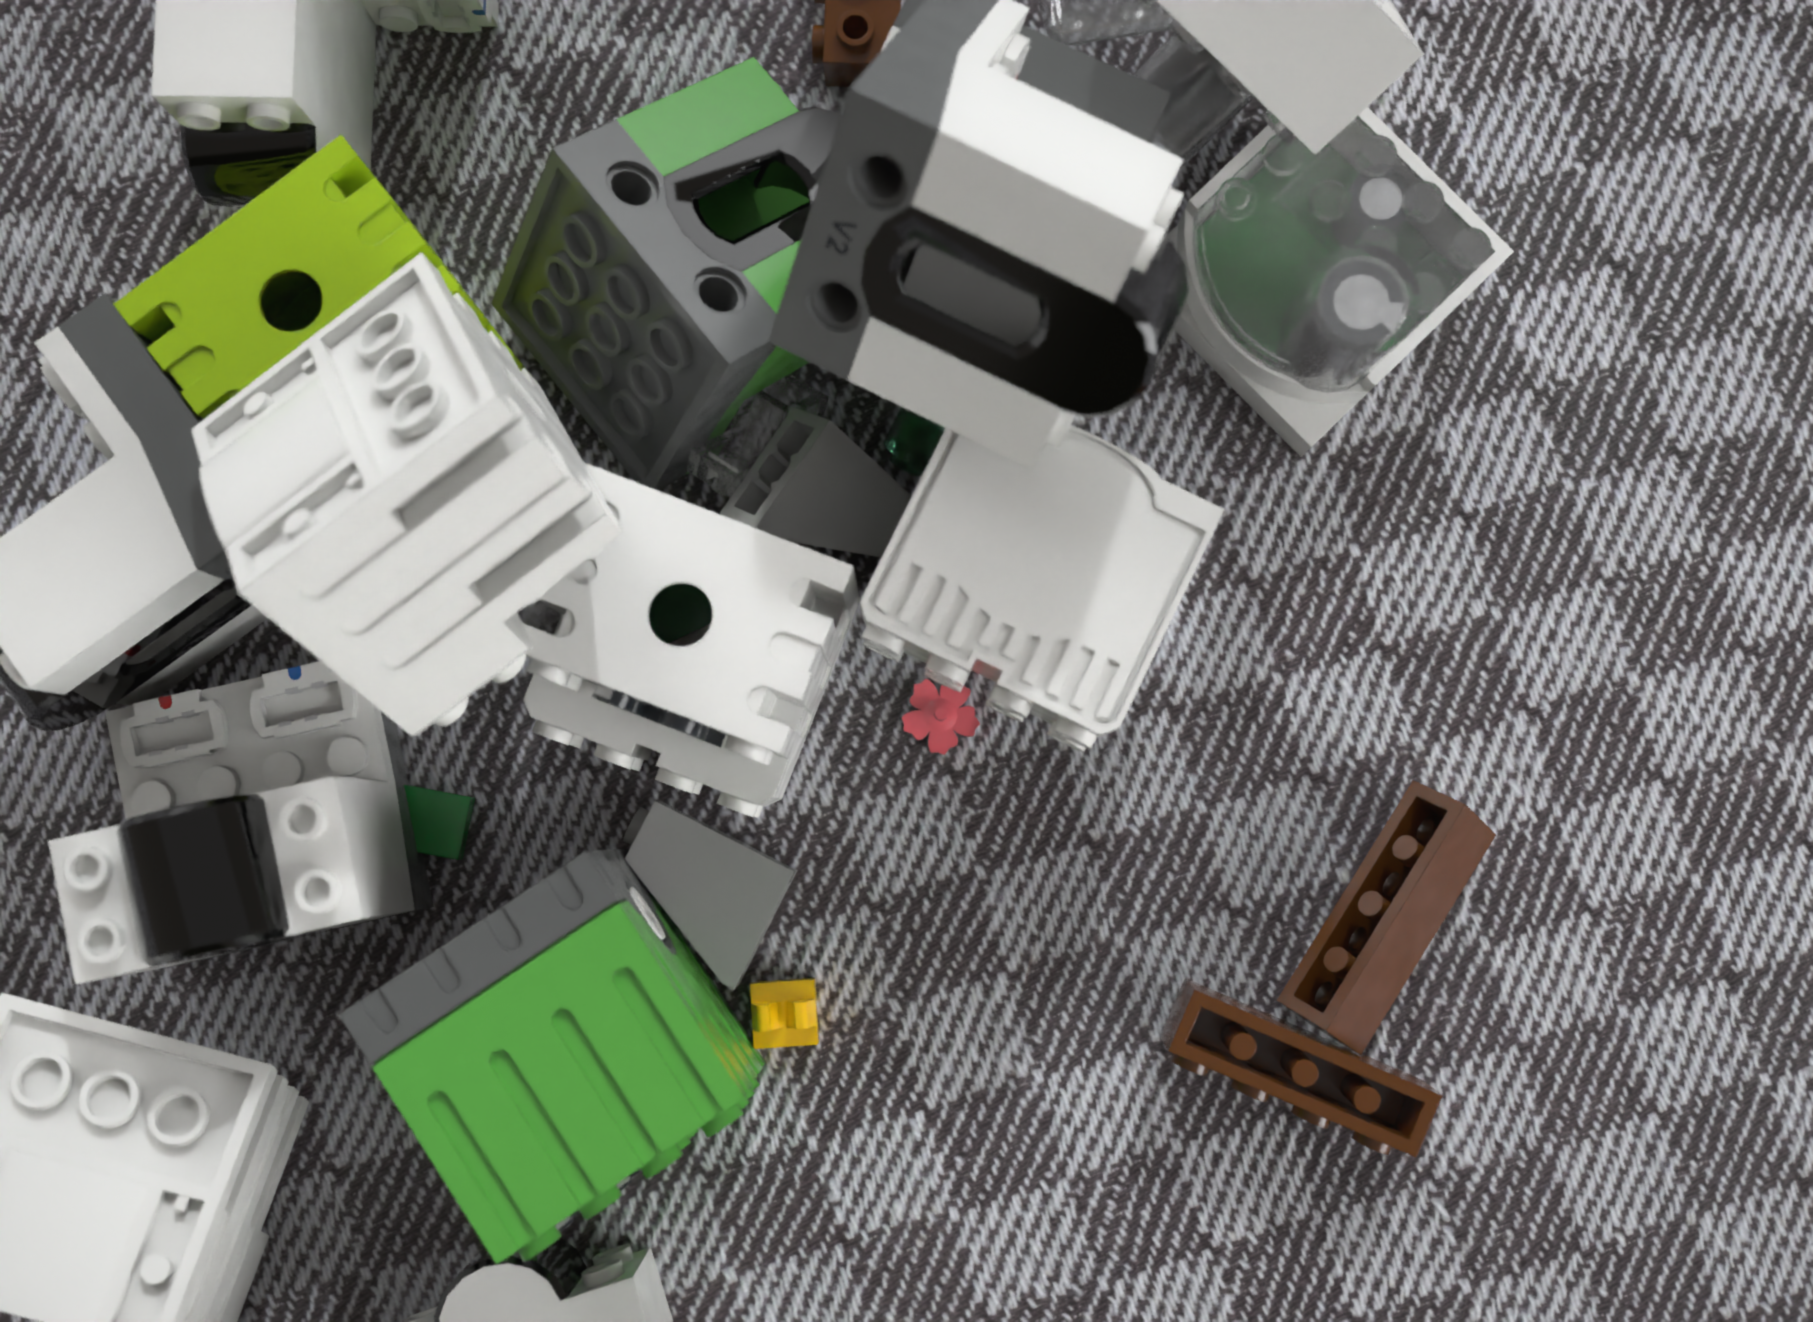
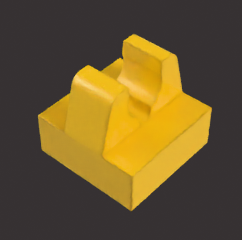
(784, 1013)

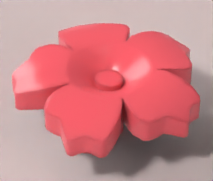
(939, 715)

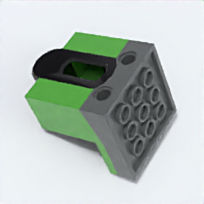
(666, 261)

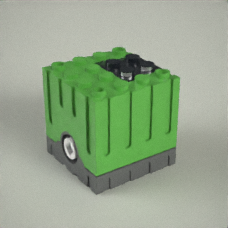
(557, 1052)

